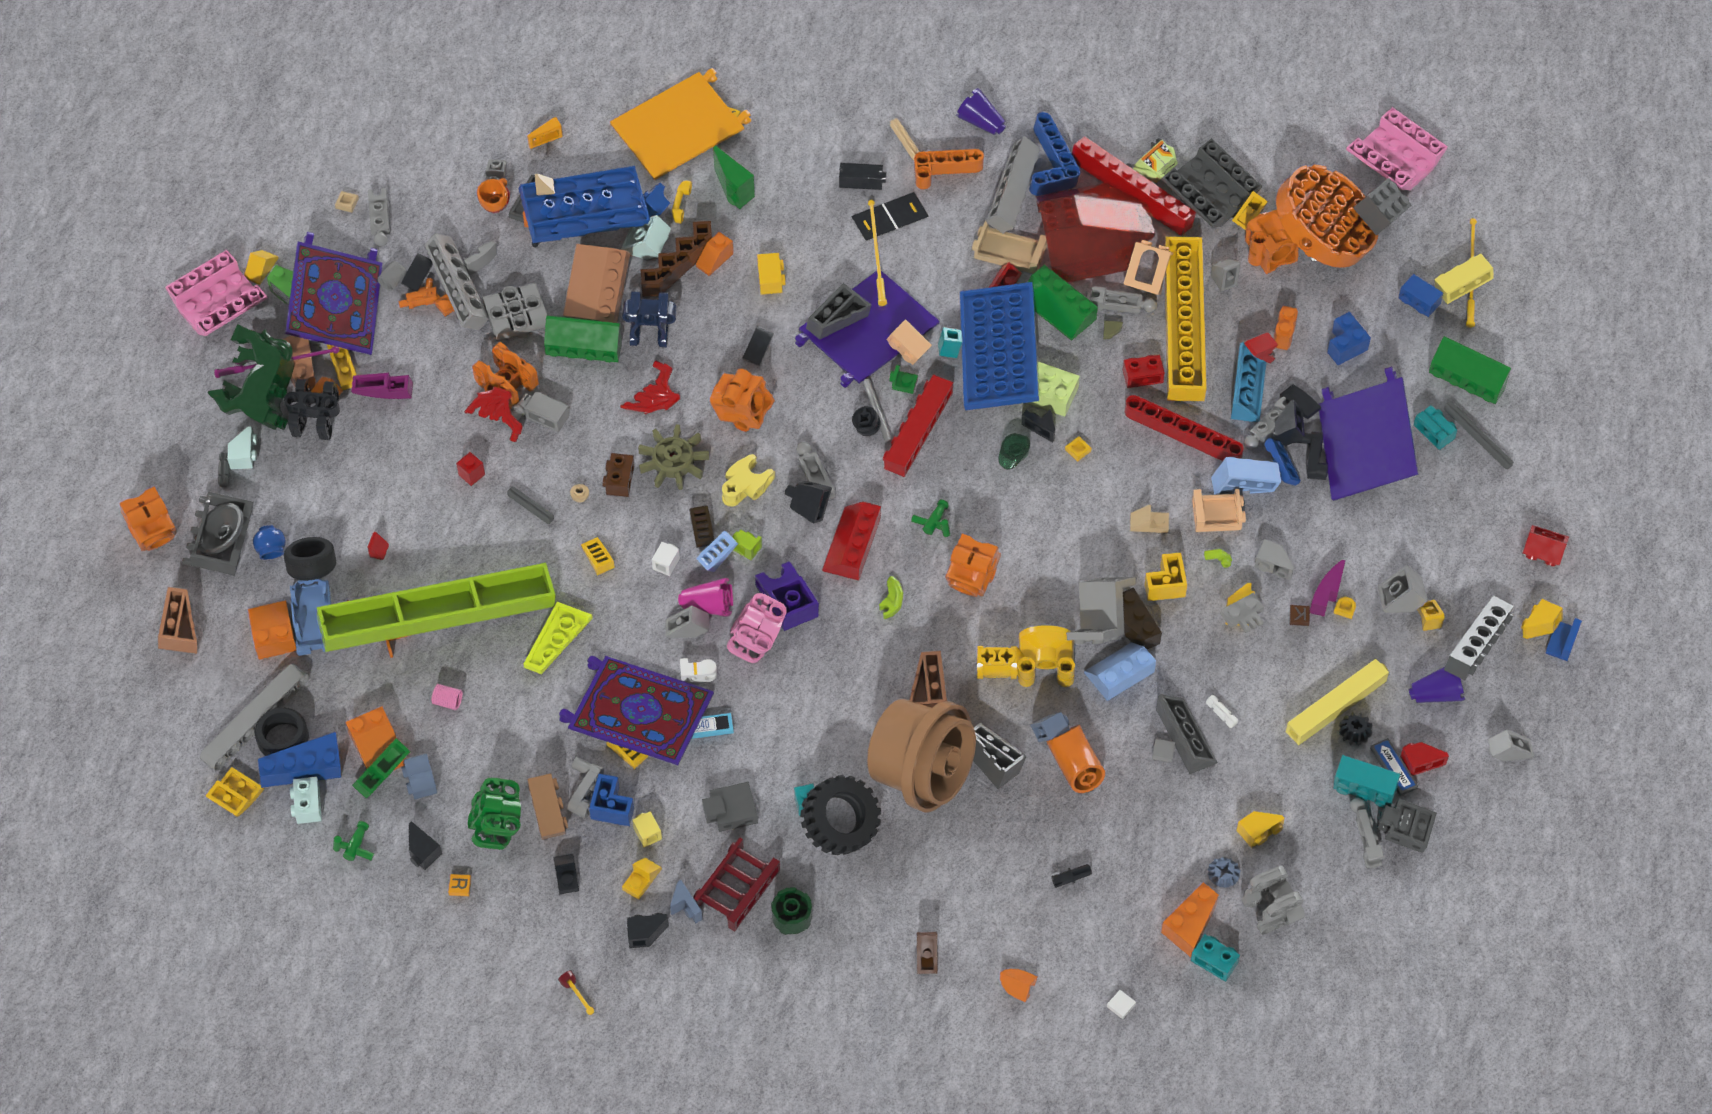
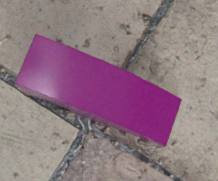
(383, 386)
(1327, 589)

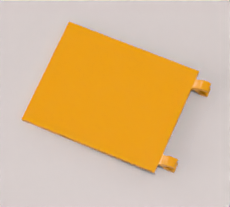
(678, 124)

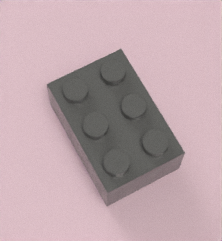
(1382, 206)

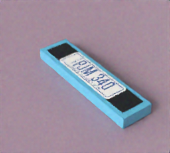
(714, 725)

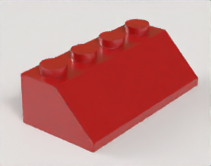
(853, 540)

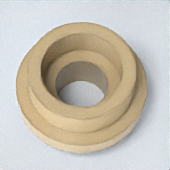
(579, 497)

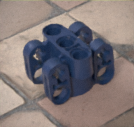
(649, 313)

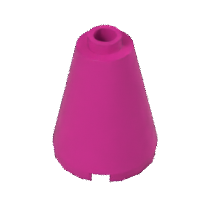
(709, 597)

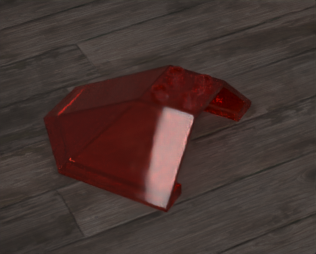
(1093, 230)

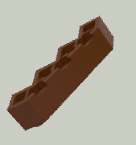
(676, 264)

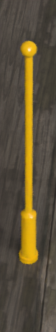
(880, 281)
(1471, 303)

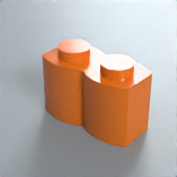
(1285, 327)

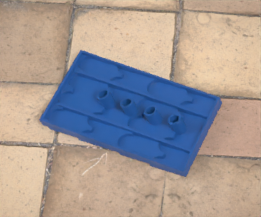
(585, 205)

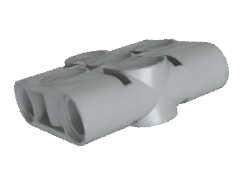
(515, 311)

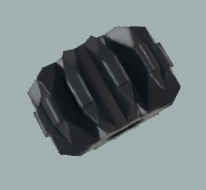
(1353, 735)

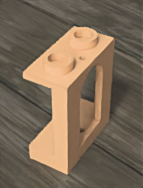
(1164, 257)

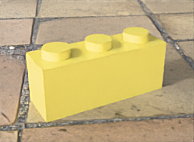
(1464, 278)

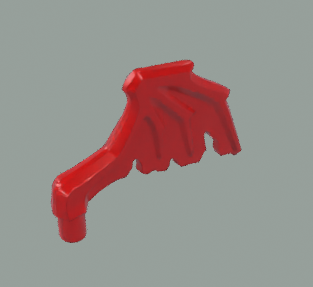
(655, 396)
(496, 404)

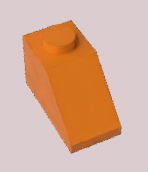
(715, 253)

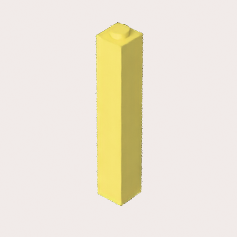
(1337, 701)

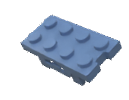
(304, 613)

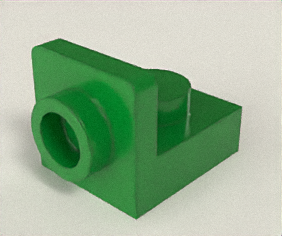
(903, 381)

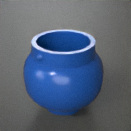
(269, 542)

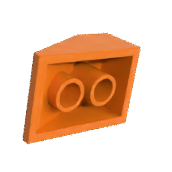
(272, 630)
(371, 735)

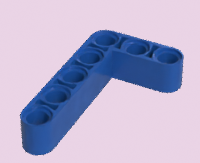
(1065, 169)

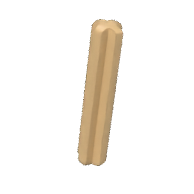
(904, 137)

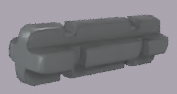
(223, 470)

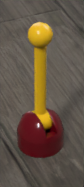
(568, 980)

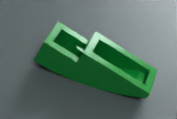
(381, 768)

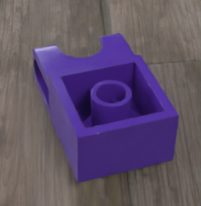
(793, 593)

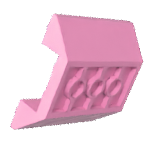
(1399, 150)
(214, 294)

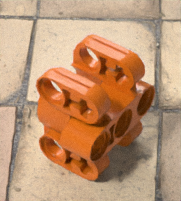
(511, 368)

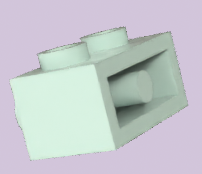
(306, 800)

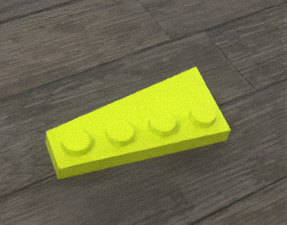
(555, 636)

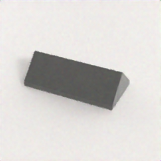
(1185, 733)

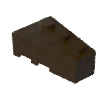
(1138, 622)

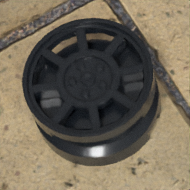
(865, 421)

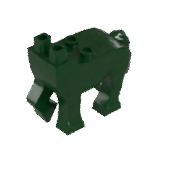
(265, 383)

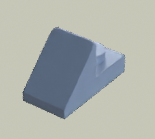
(683, 900)

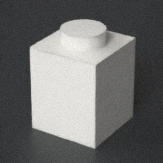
(665, 558)

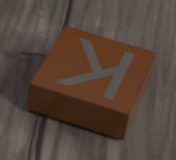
(1299, 615)

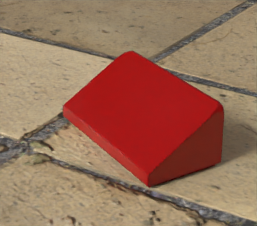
(1006, 276)

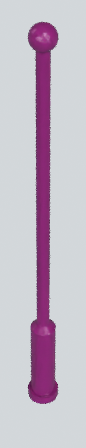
(241, 368)

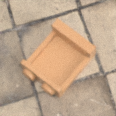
(1218, 511)

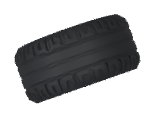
(310, 558)
(277, 717)

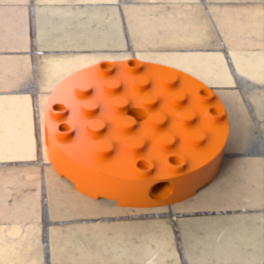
(1321, 216)

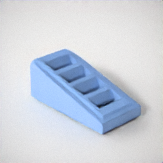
(713, 547)

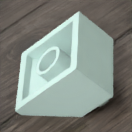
(648, 239)

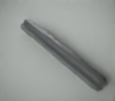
(1478, 435)

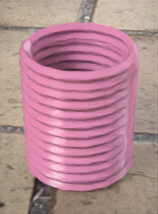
(447, 697)

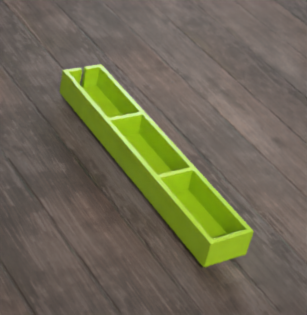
(435, 607)

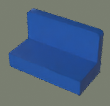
(1563, 640)

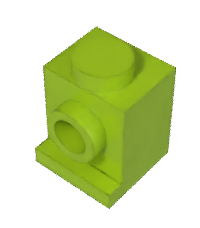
(747, 544)

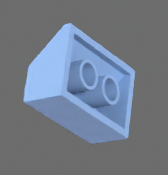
(1121, 670)

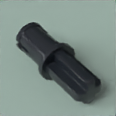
(1071, 875)

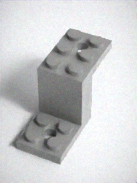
(1101, 609)

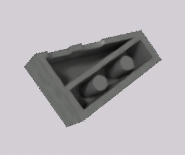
(838, 312)
(996, 756)

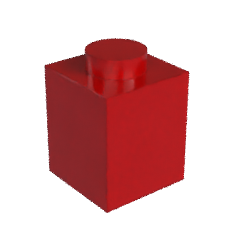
(470, 468)

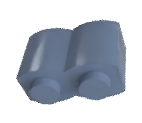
(420, 776)

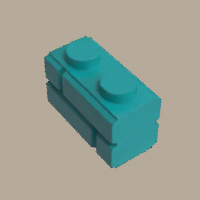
(1435, 427)

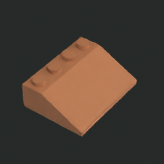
(596, 283)

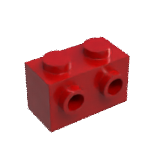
(1143, 371)

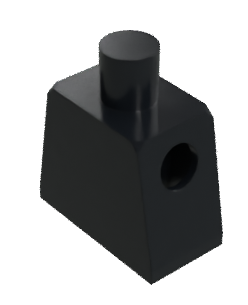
(809, 500)

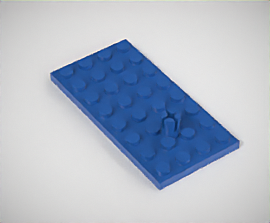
(999, 346)

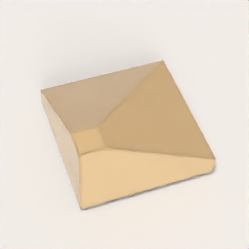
(544, 185)

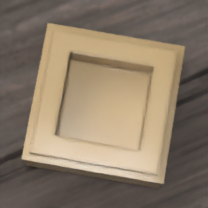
(346, 201)

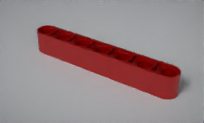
(1177, 424)

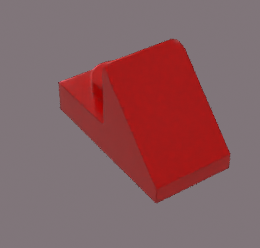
(1262, 347)

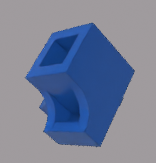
(655, 200)

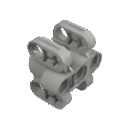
(1284, 903)

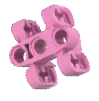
(756, 628)

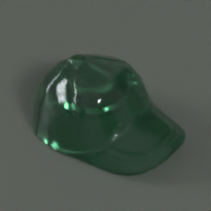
(1013, 450)

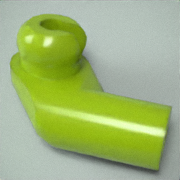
(1219, 554)

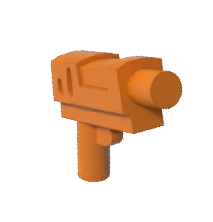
(424, 296)

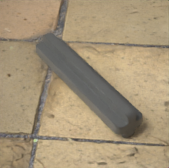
(530, 505)

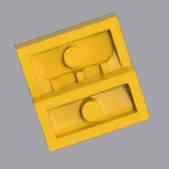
(235, 792)

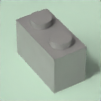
(547, 411)

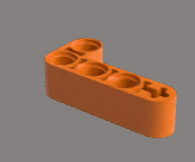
(945, 162)

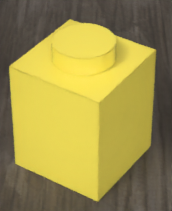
(647, 829)

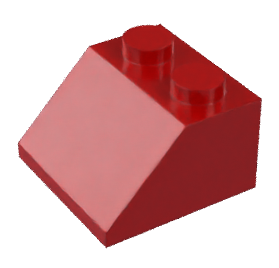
(1545, 545)

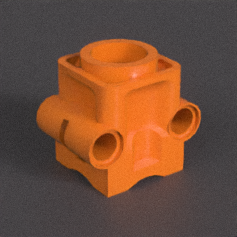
(1269, 242)
(741, 399)
(148, 520)
(972, 566)

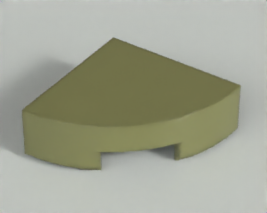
(1111, 328)

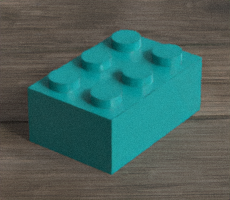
(1366, 781)

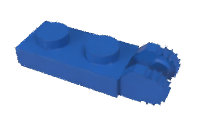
(1280, 456)

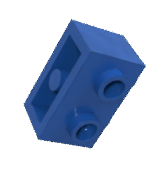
(1420, 295)

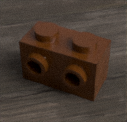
(619, 474)

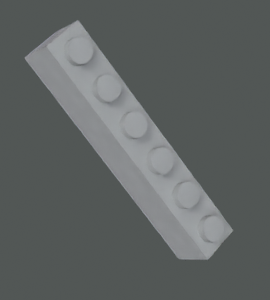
(1013, 185)

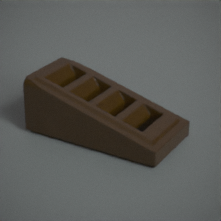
(701, 514)

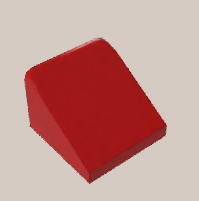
(377, 546)

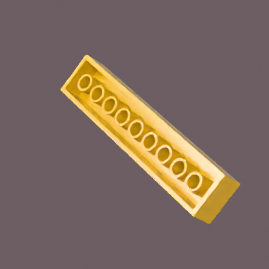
(1185, 320)

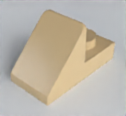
(1146, 521)

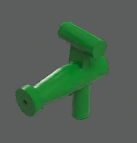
(934, 520)
(353, 847)

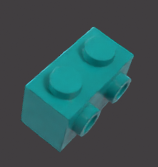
(1215, 957)

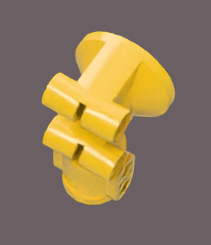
(1038, 648)

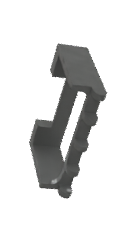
(212, 563)

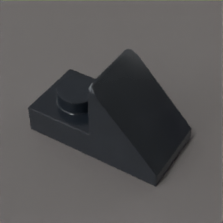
(1041, 426)
(566, 874)

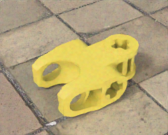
(745, 483)

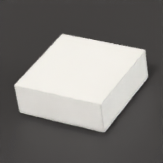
(1121, 1004)

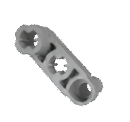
(579, 802)

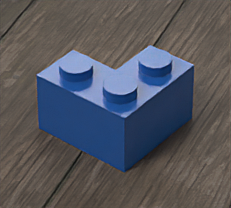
(1349, 340)
(608, 805)

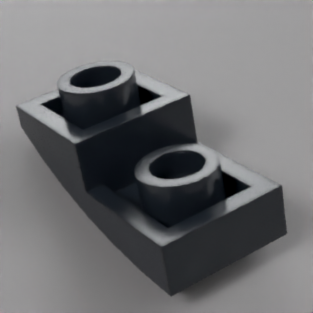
(417, 272)
(758, 346)
(1305, 401)

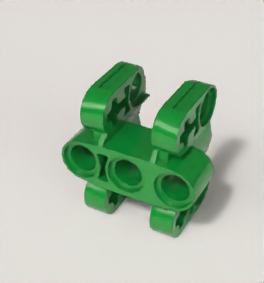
(494, 812)

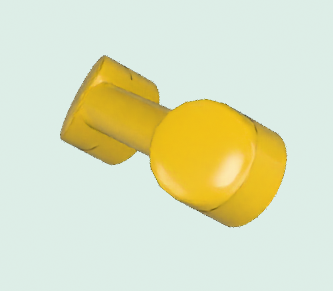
(683, 189)

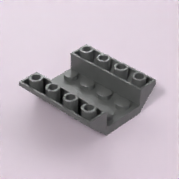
(1212, 184)

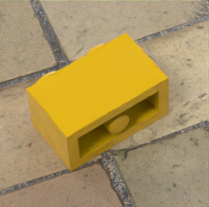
(770, 273)

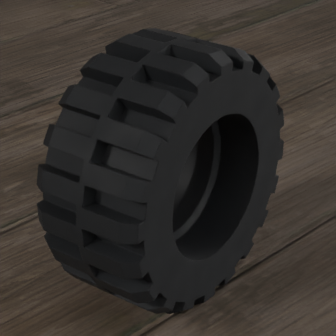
(862, 803)

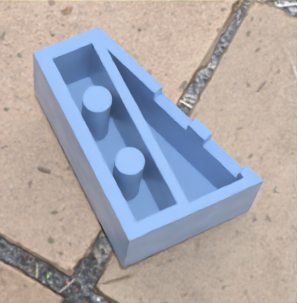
(1246, 476)

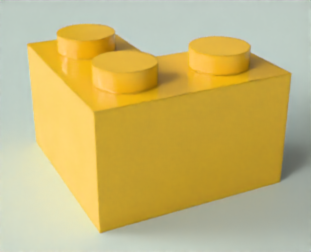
(1168, 582)

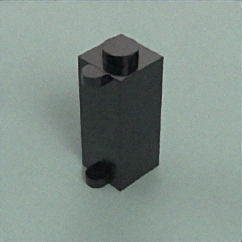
(861, 176)

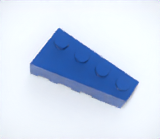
(310, 759)

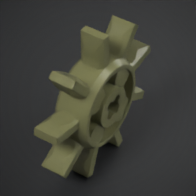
(673, 457)

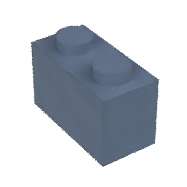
(1050, 726)

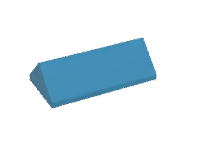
(1248, 386)

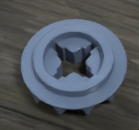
(1226, 880)

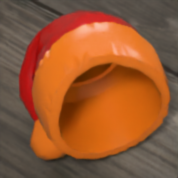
(493, 195)

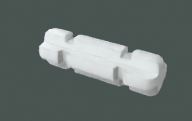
(1221, 711)

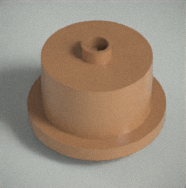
(922, 751)

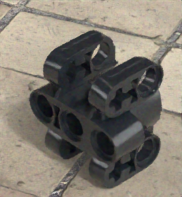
(325, 408)

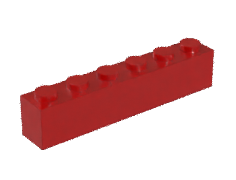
(918, 425)

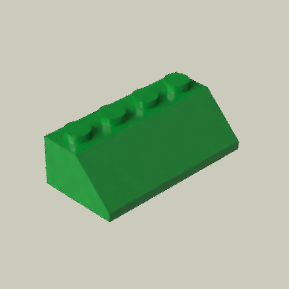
(1061, 303)
(582, 339)
(1469, 370)

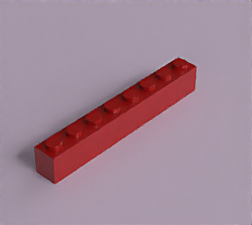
(1121, 176)

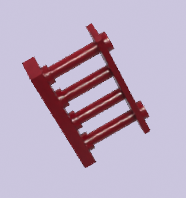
(745, 900)

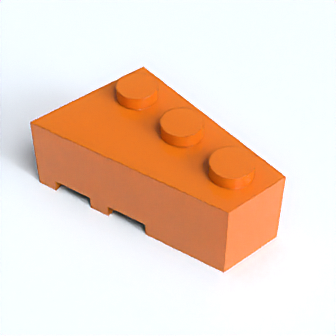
(1190, 919)

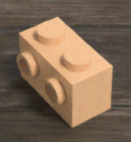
(908, 342)

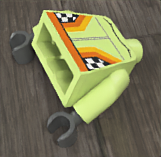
(1156, 161)

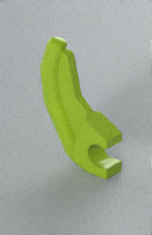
(893, 601)

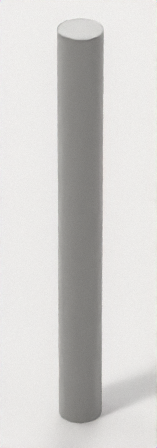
(875, 405)

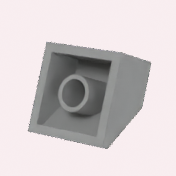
(1402, 592)

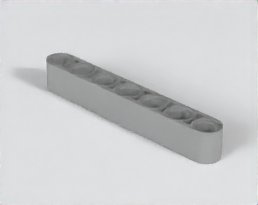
(242, 728)

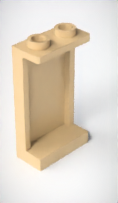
(1002, 248)

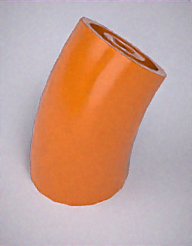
(1077, 760)

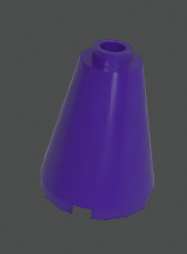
(981, 113)
(1437, 687)

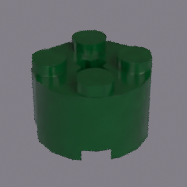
(791, 911)

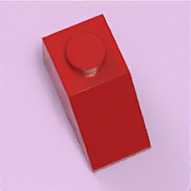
(1422, 757)

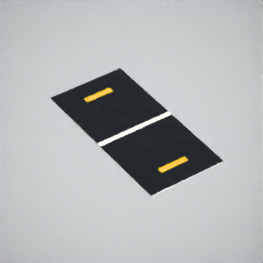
(890, 216)

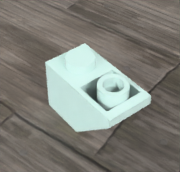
(241, 450)

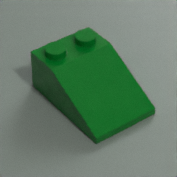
(734, 179)

